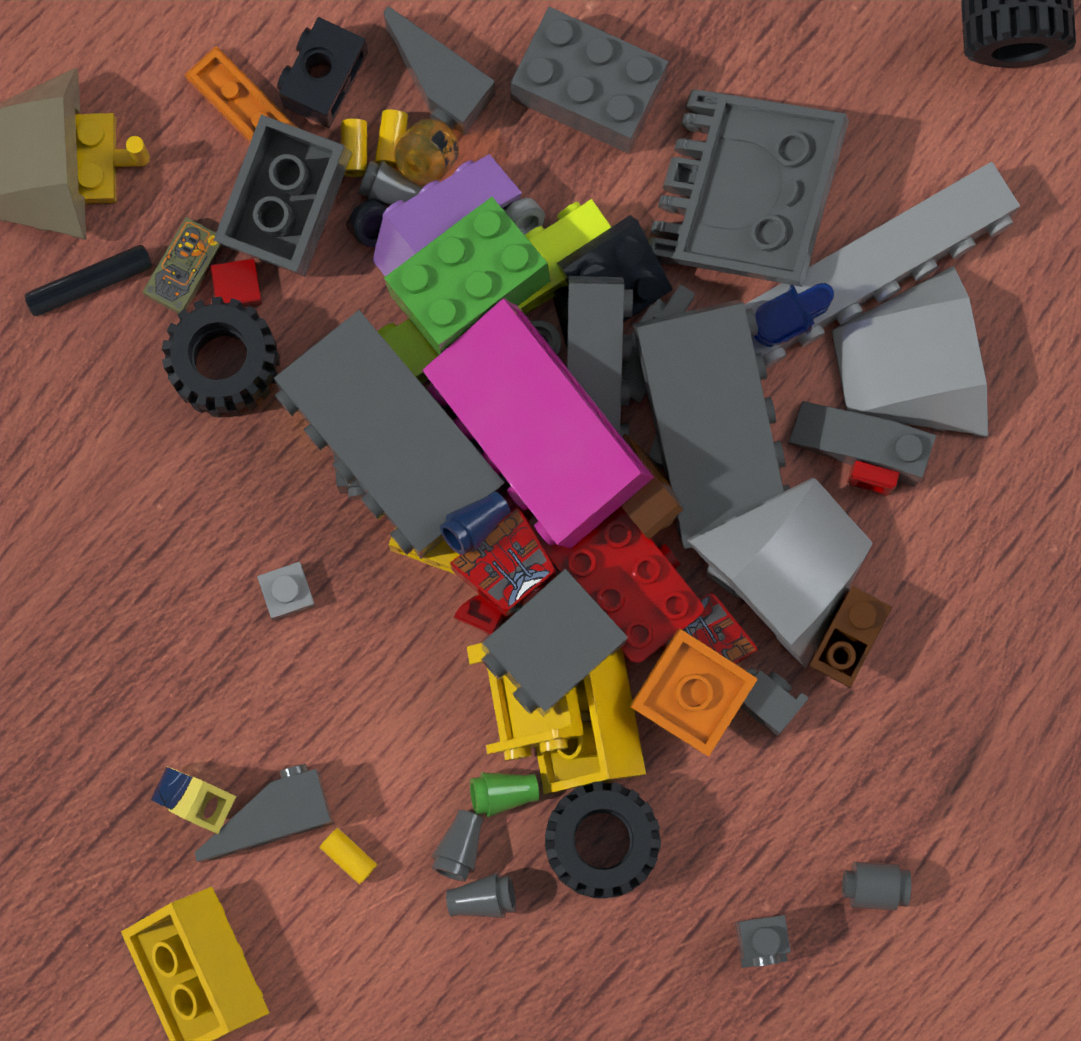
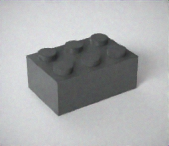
(588, 80)
(283, 195)

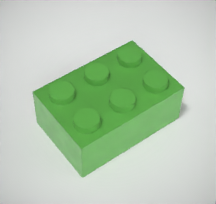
(467, 274)

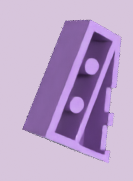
(437, 207)

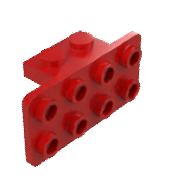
(629, 582)

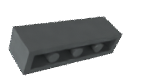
(598, 343)

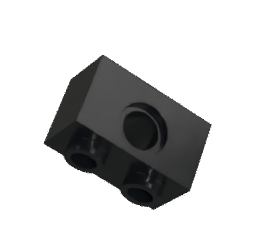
(322, 97)

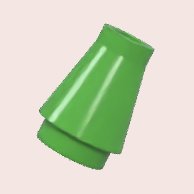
(501, 792)

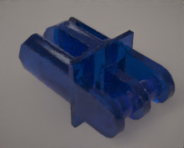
(791, 314)

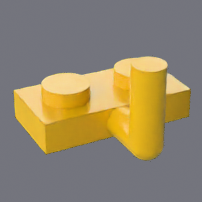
(99, 157)

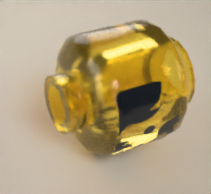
(426, 151)

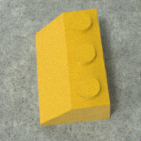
(611, 738)
(195, 969)

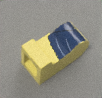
(189, 796)

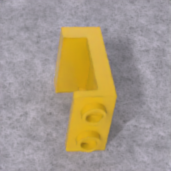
(522, 730)

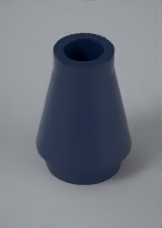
(472, 524)

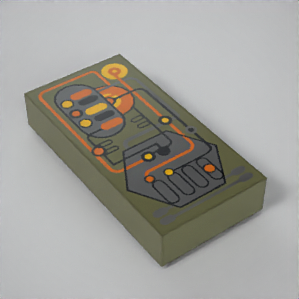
(183, 266)

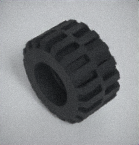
(1017, 31)
(208, 323)
(642, 830)

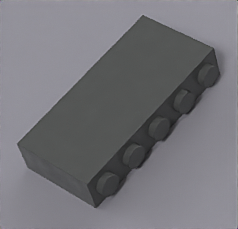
(710, 413)
(385, 433)

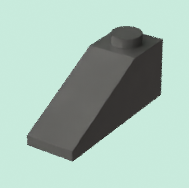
(446, 81)
(863, 438)
(277, 812)

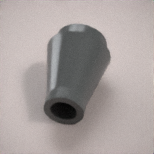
(387, 185)
(458, 848)
(485, 897)

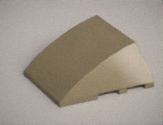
(41, 158)

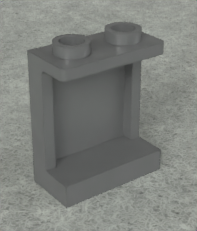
(552, 644)

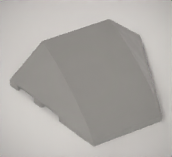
(916, 359)
(789, 562)

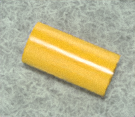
(392, 128)
(355, 140)
(348, 856)

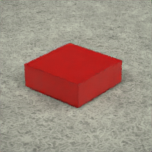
(237, 281)
(872, 478)

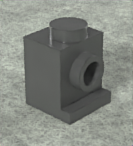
(771, 702)
(762, 941)

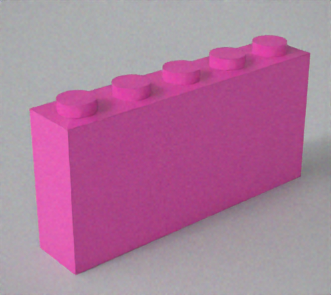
(536, 425)

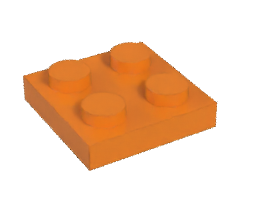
(693, 692)

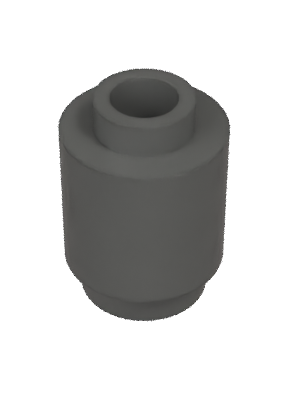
(877, 886)

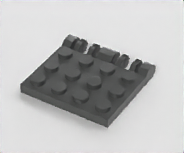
(754, 190)

